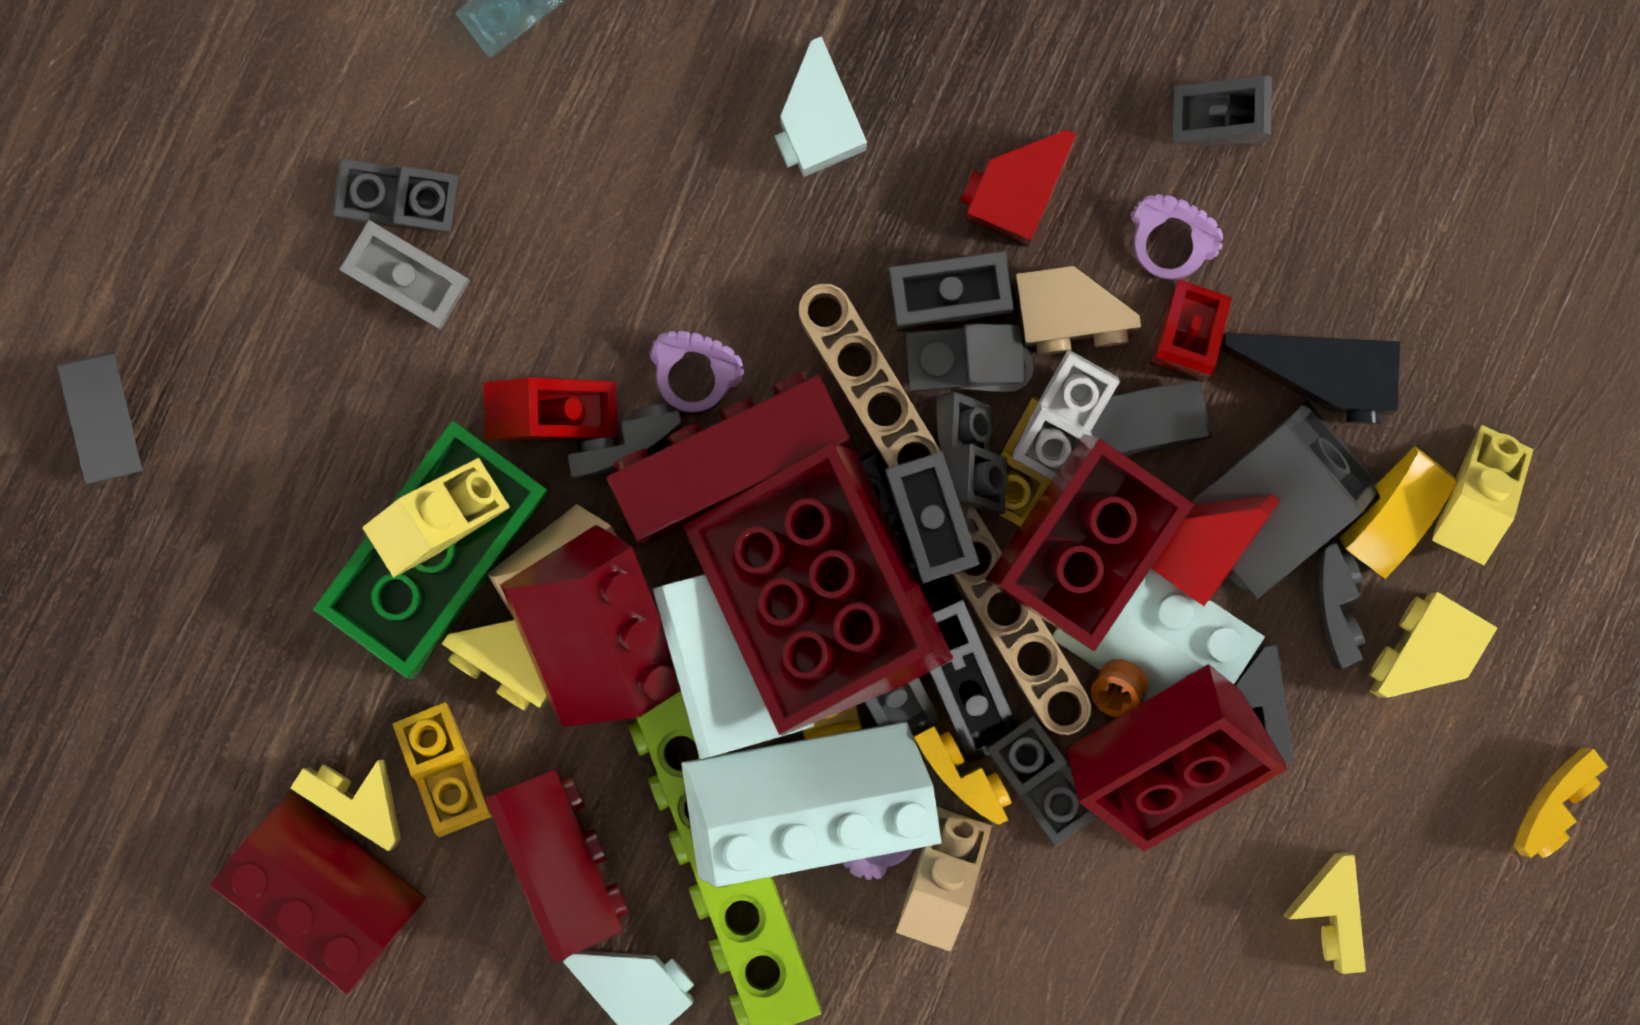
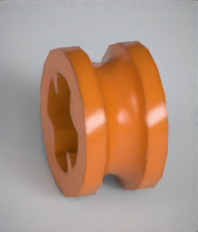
(1123, 674)

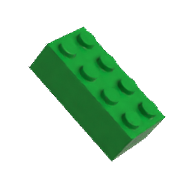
(412, 613)

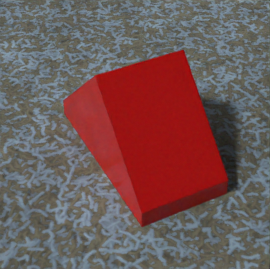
(1191, 331)

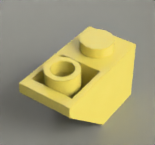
(1484, 495)
(435, 517)
(1436, 648)
(502, 655)

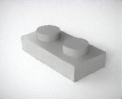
(404, 275)

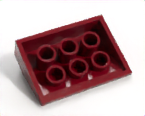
(817, 590)

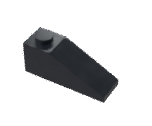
(1332, 372)
(968, 680)

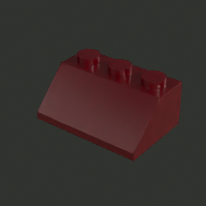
(1089, 541)
(593, 631)
(1174, 759)
(558, 863)
(318, 892)

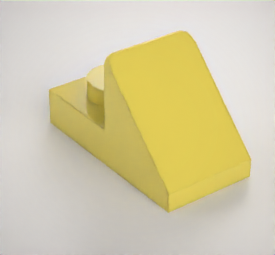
(367, 812)
(1335, 895)

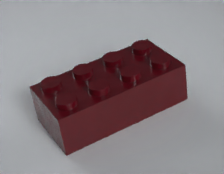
(726, 459)

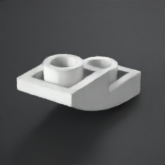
(1064, 413)

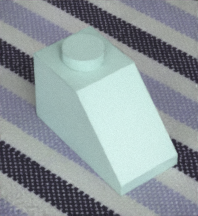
(818, 116)
(633, 986)

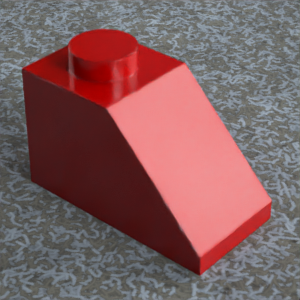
(1017, 187)
(549, 410)
(1212, 544)

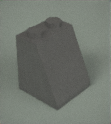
(1318, 491)

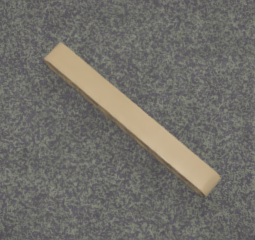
(912, 431)

